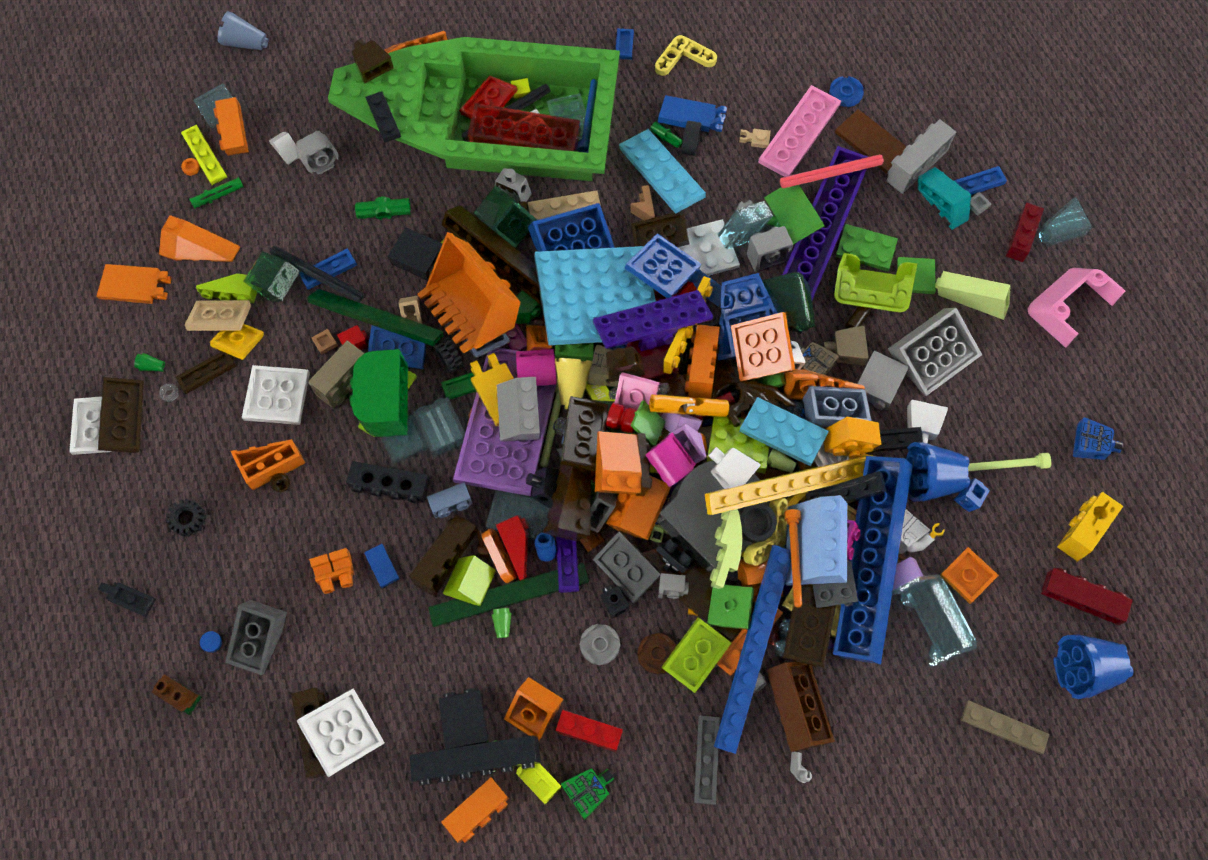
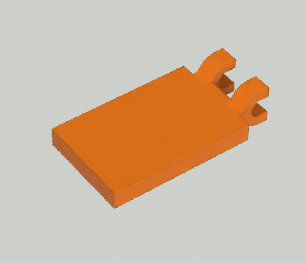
(132, 284)

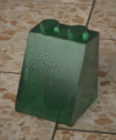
(505, 216)

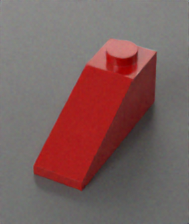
(515, 539)

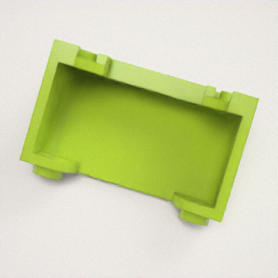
(874, 288)

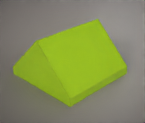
(470, 580)

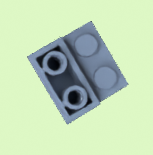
(449, 500)

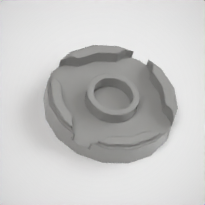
(602, 650)

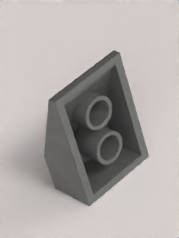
(255, 636)

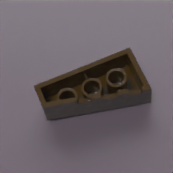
(443, 555)

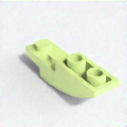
(730, 538)

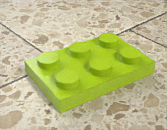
(696, 655)

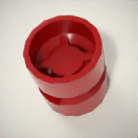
(621, 417)

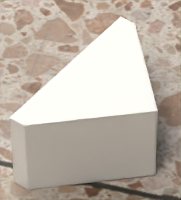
(285, 147)

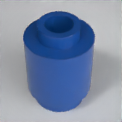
(545, 547)

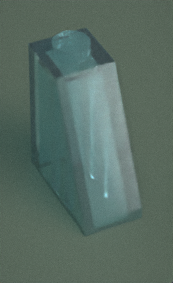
(1065, 225)

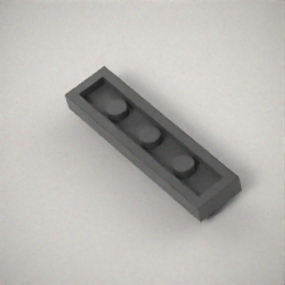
(706, 761)

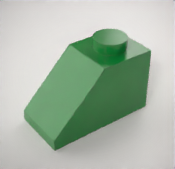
(528, 308)

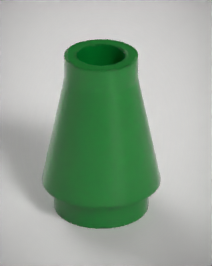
(148, 363)

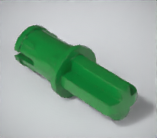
(665, 134)

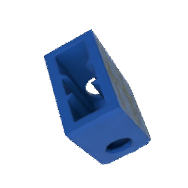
(1094, 440)

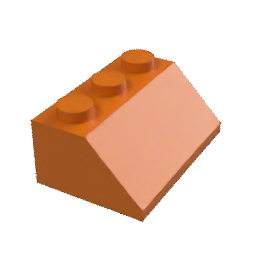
(638, 514)

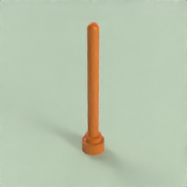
(792, 518)

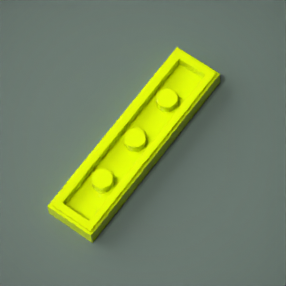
(204, 154)

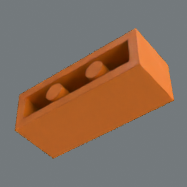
(230, 126)
(475, 811)

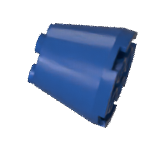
(935, 472)
(1091, 665)

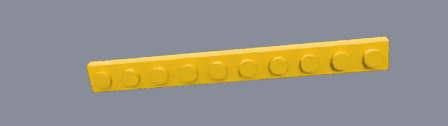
(784, 485)

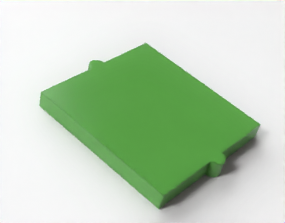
(648, 423)

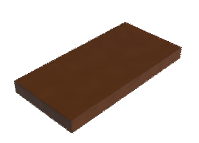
(870, 138)

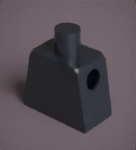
(543, 485)

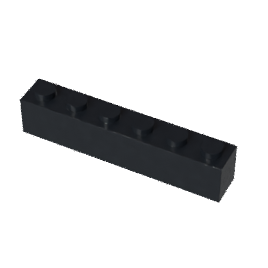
(475, 759)

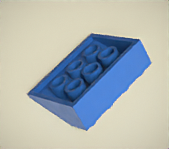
(572, 230)

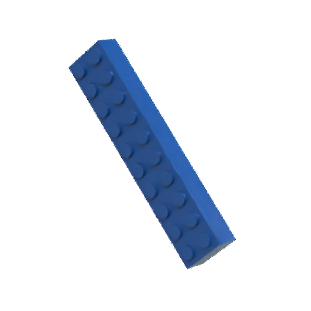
(874, 563)

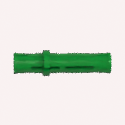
(196, 201)

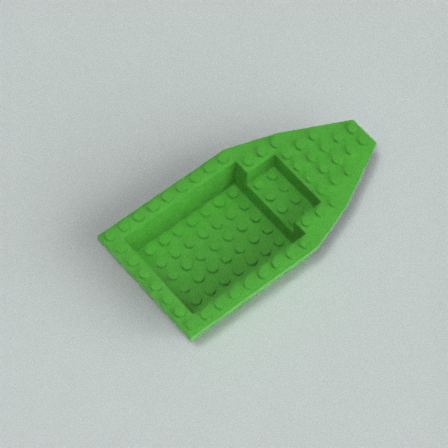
(439, 78)

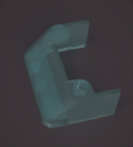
(939, 616)

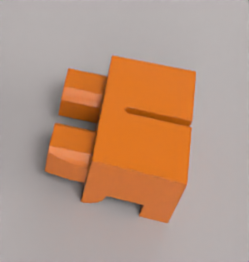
(333, 568)

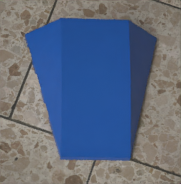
(741, 301)

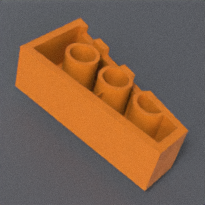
(703, 362)

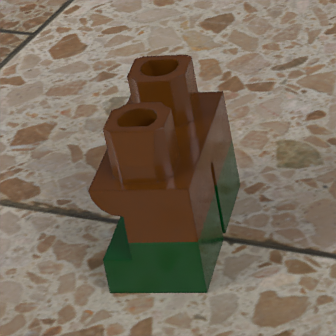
(176, 694)

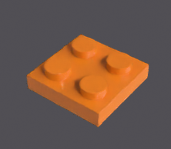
(969, 575)

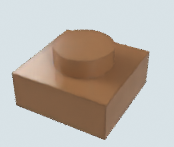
(324, 341)

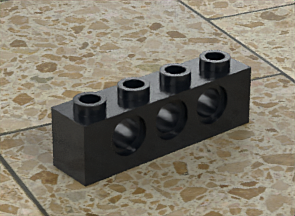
(361, 471)

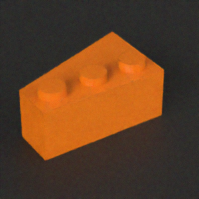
(262, 463)

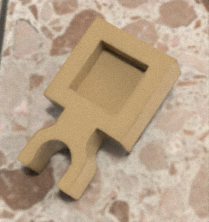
(758, 138)

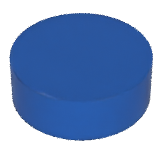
(211, 642)

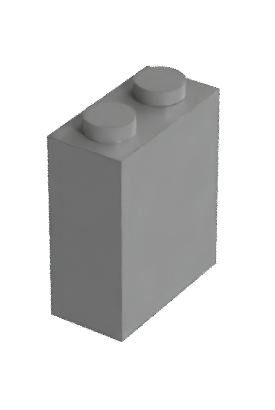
(882, 379)

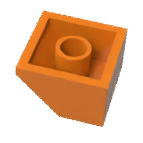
(533, 708)

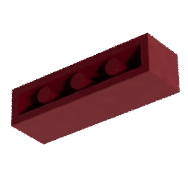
(1087, 596)

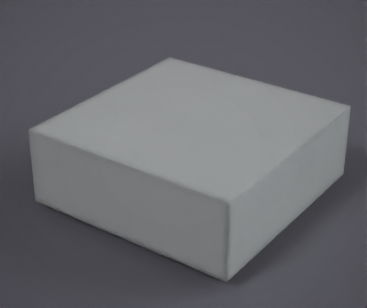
(979, 203)

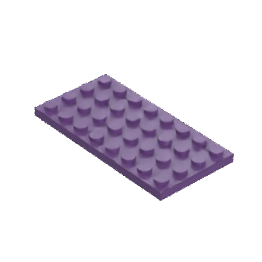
(503, 464)

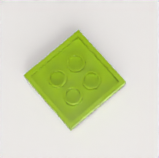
(726, 436)

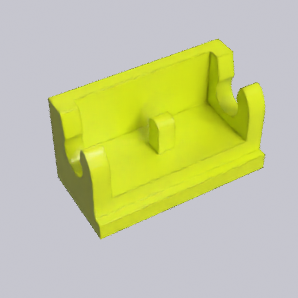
(539, 782)

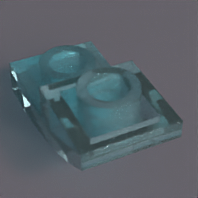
(783, 633)

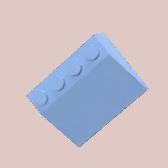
(821, 541)

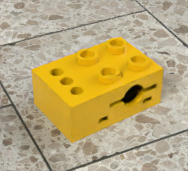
(1086, 527)

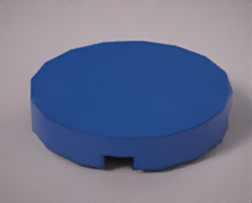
(847, 90)

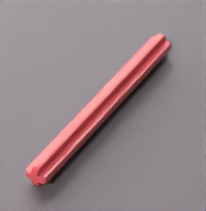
(831, 171)

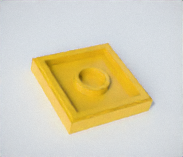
(237, 342)

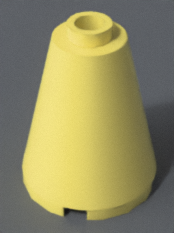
(571, 378)

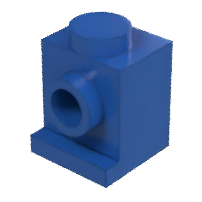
(973, 496)

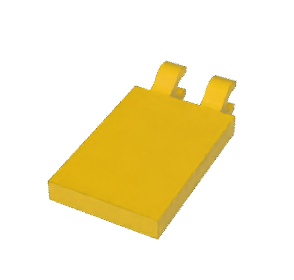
(487, 382)

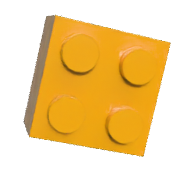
(852, 437)

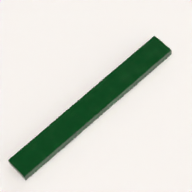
(375, 317)
(501, 597)

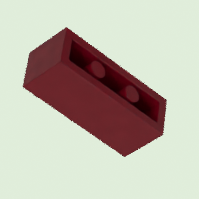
(1024, 232)

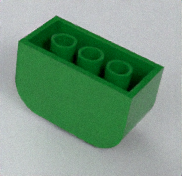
(381, 393)

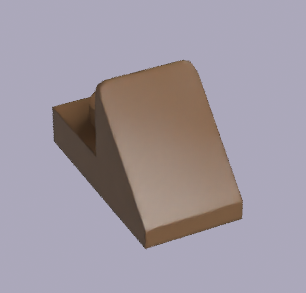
(643, 208)

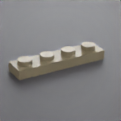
(1005, 727)

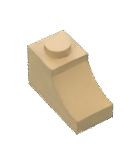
(410, 308)

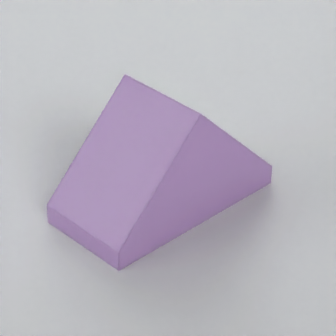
(674, 421)
(691, 441)

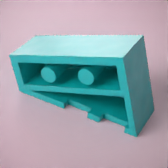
(946, 195)

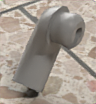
(798, 770)

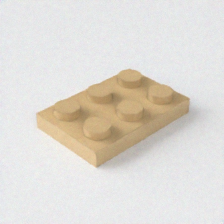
(218, 315)

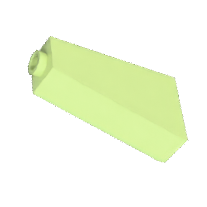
(975, 293)

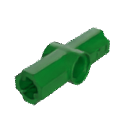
(383, 208)

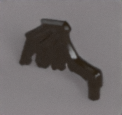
(724, 376)
(748, 394)

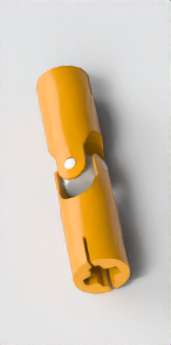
(695, 406)

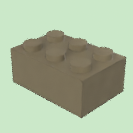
(334, 377)

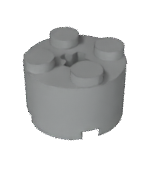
(316, 152)

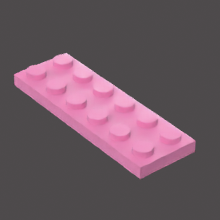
(799, 131)

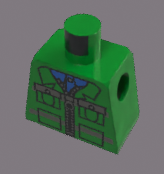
(588, 790)

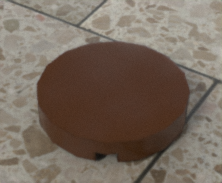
(651, 658)

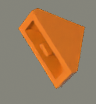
(536, 338)

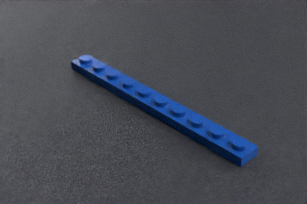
(753, 649)

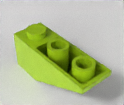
(228, 288)

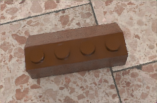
(800, 706)

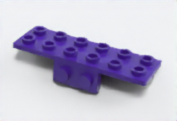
(653, 322)

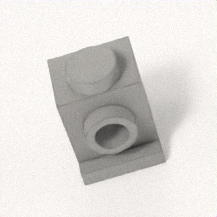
(672, 586)

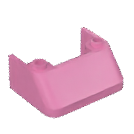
(1052, 312)

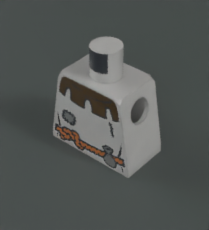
(514, 185)

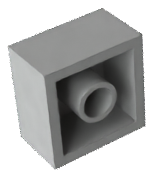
(769, 248)

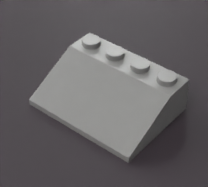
(936, 350)

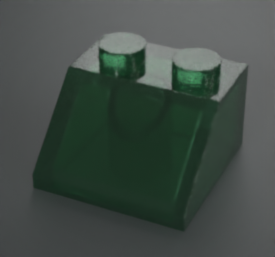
(271, 276)

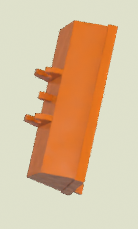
(469, 295)

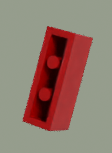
(589, 731)

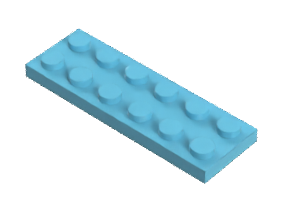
(662, 171)

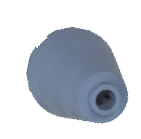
(240, 33)

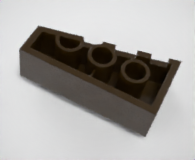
(571, 504)

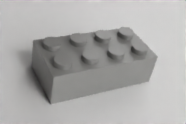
(920, 156)

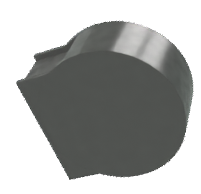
(688, 520)

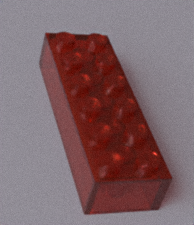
(522, 128)

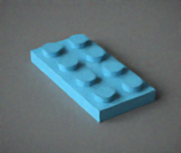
(784, 431)

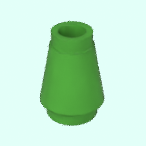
(501, 621)

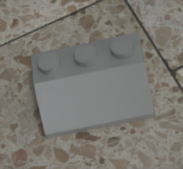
(518, 409)

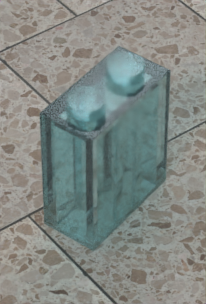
(744, 224)
(440, 426)

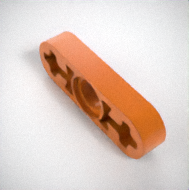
(499, 555)

